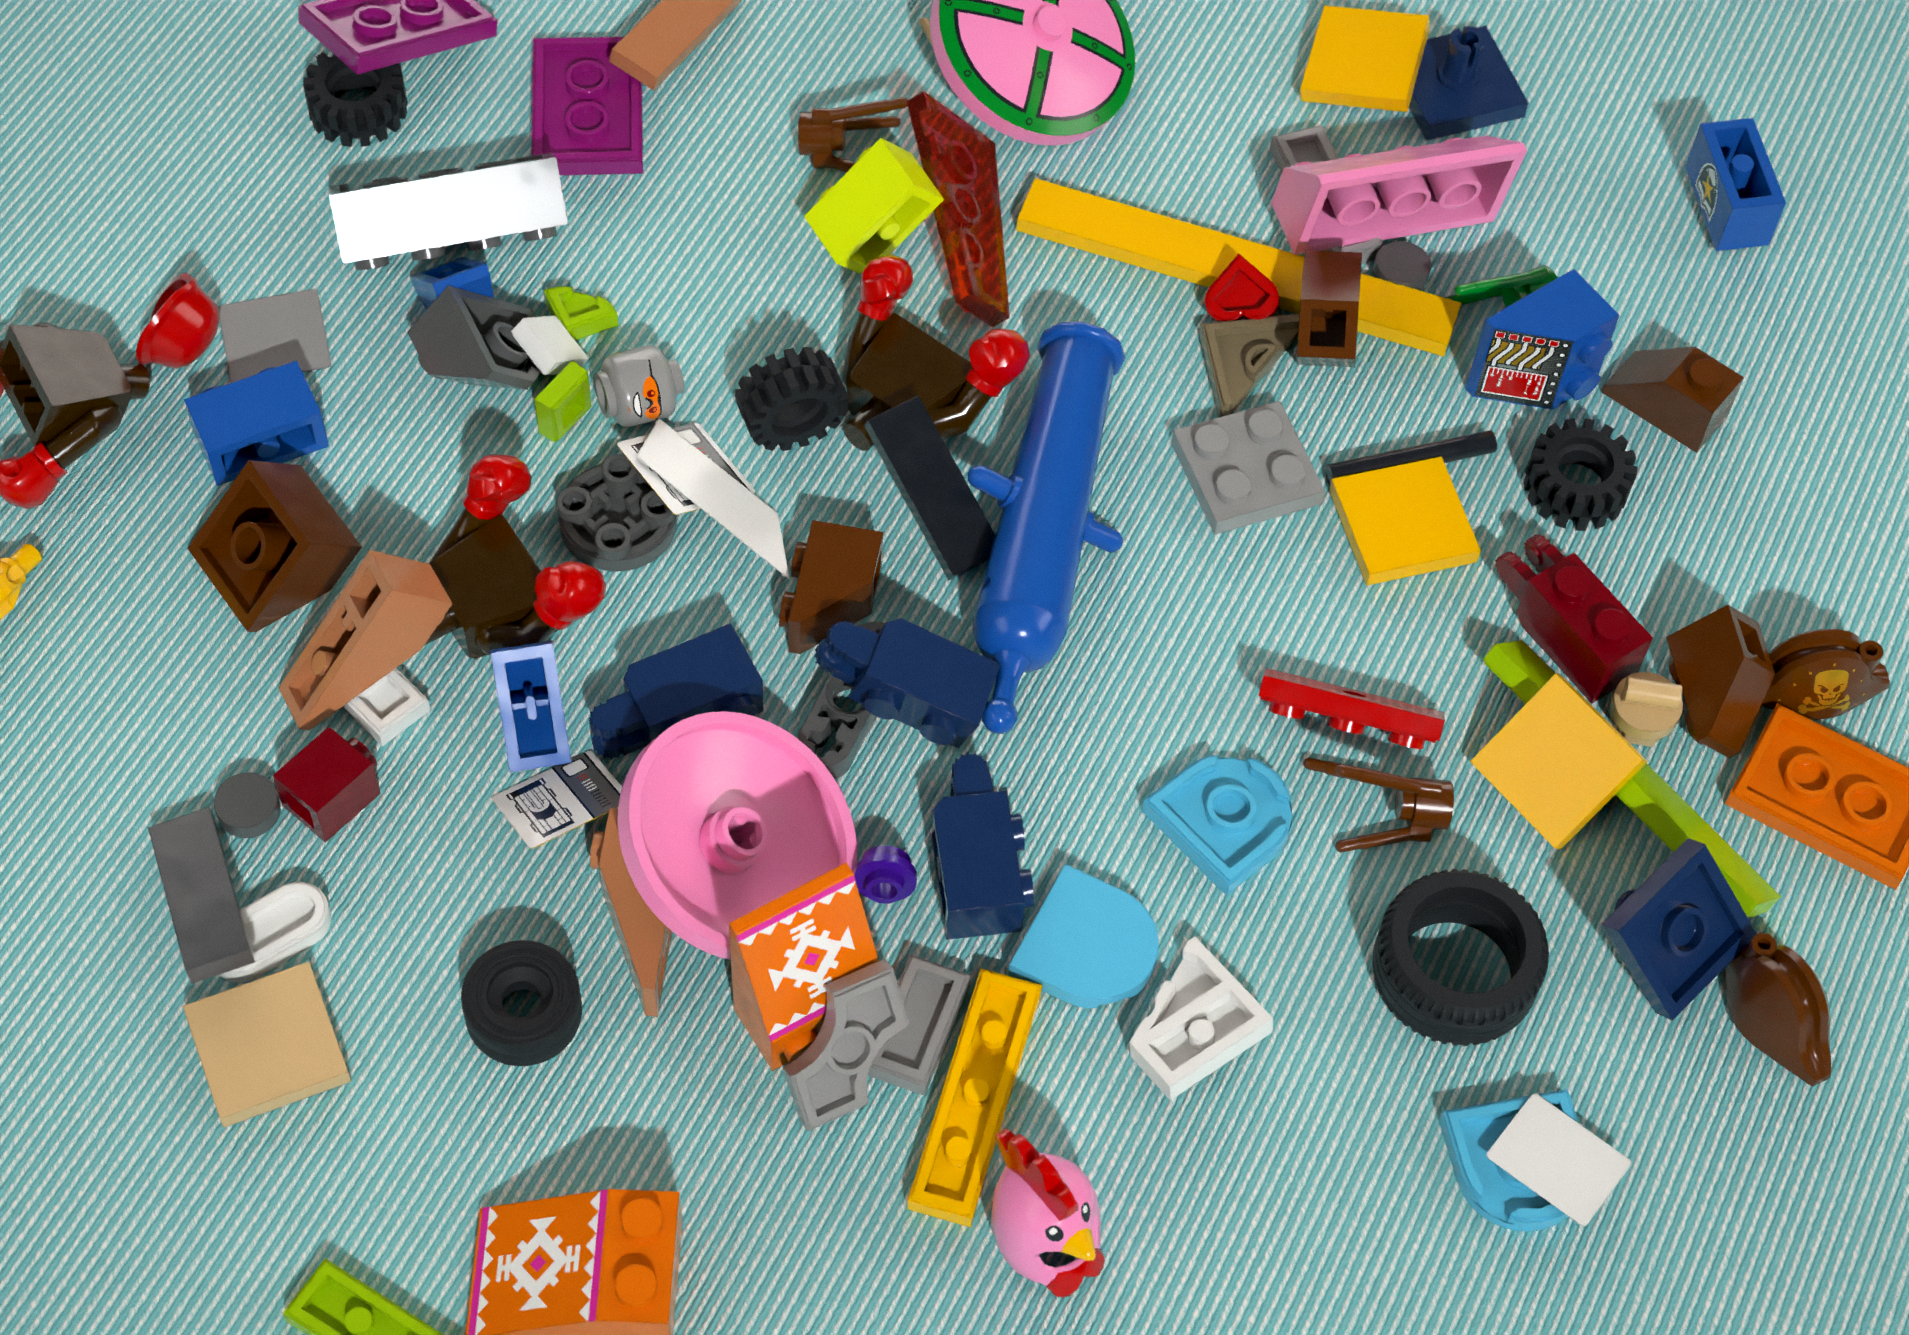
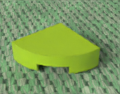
(579, 312)

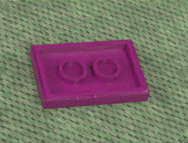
(390, 32)
(586, 107)

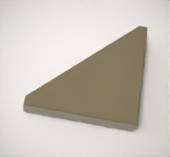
(1242, 354)

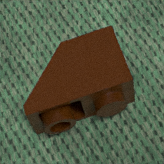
(1329, 308)
(835, 582)
(1722, 677)

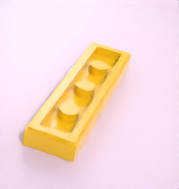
(974, 1098)

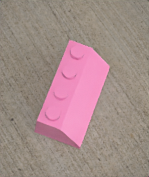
(1395, 192)

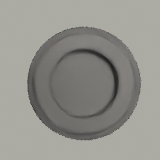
(1402, 264)
(247, 805)

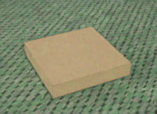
(266, 1044)

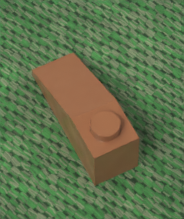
(367, 633)
(639, 931)

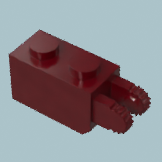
(1574, 618)

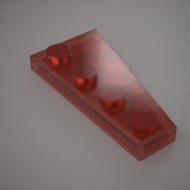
(969, 219)

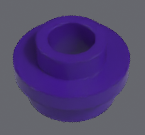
(885, 874)

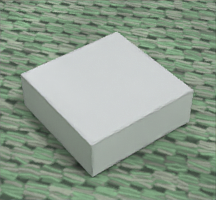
(548, 344)
(388, 707)

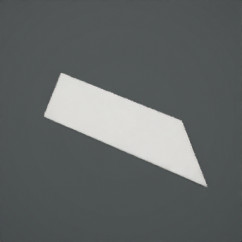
(715, 493)

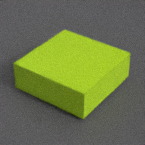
(563, 402)

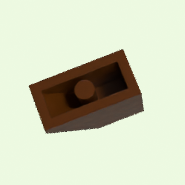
(1676, 392)

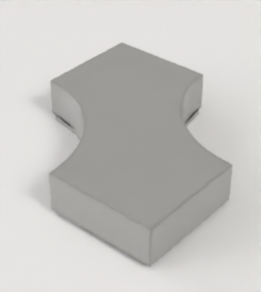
(858, 1021)

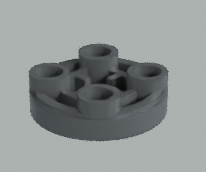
(614, 517)

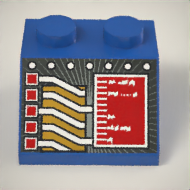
(1544, 346)

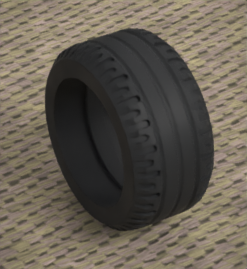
(1477, 903)

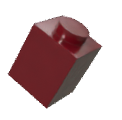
(328, 783)

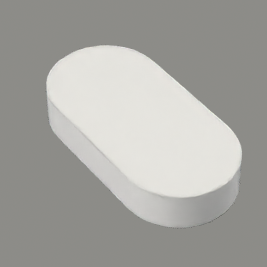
(282, 927)

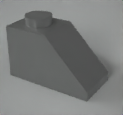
(471, 341)

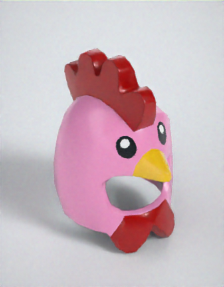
(1045, 1207)

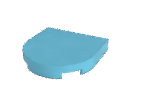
(1224, 816)
(1088, 943)
(1486, 1186)

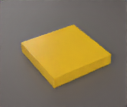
(1365, 58)
(1404, 520)
(1558, 761)

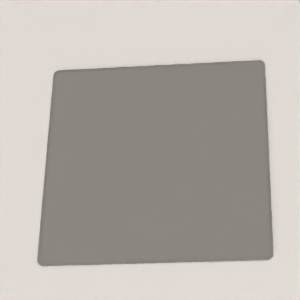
(274, 333)

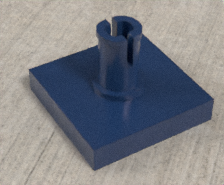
(1464, 85)
(1679, 928)

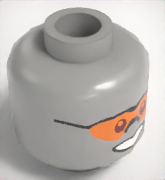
(638, 386)

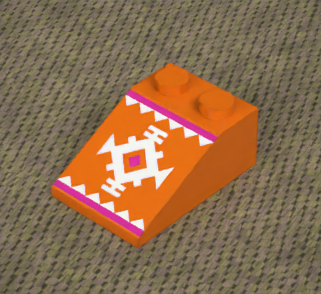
(789, 954)
(578, 1265)

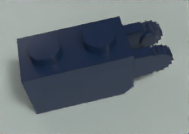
(911, 677)
(676, 684)
(977, 856)

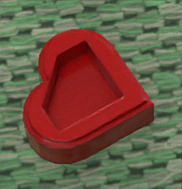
(1241, 293)

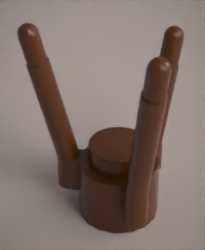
(825, 129)
(1417, 800)

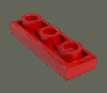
(1351, 709)

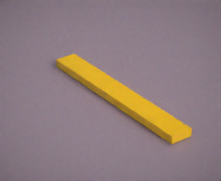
(1203, 254)

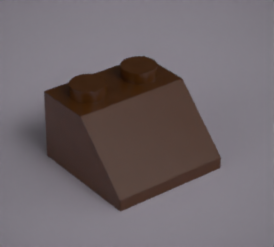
(273, 543)

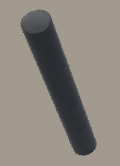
(1450, 450)

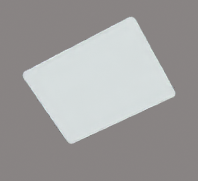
(1559, 1159)

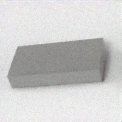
(932, 1003)

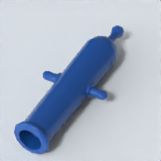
(1045, 511)

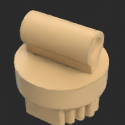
(1646, 708)

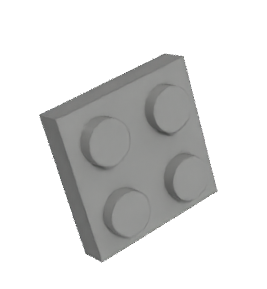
(1247, 467)

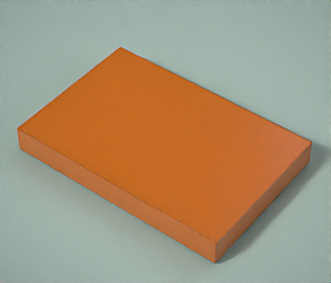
(1828, 795)

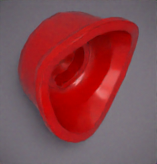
(179, 325)

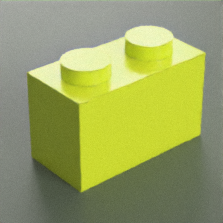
(873, 206)

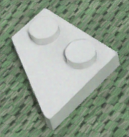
(1197, 1023)

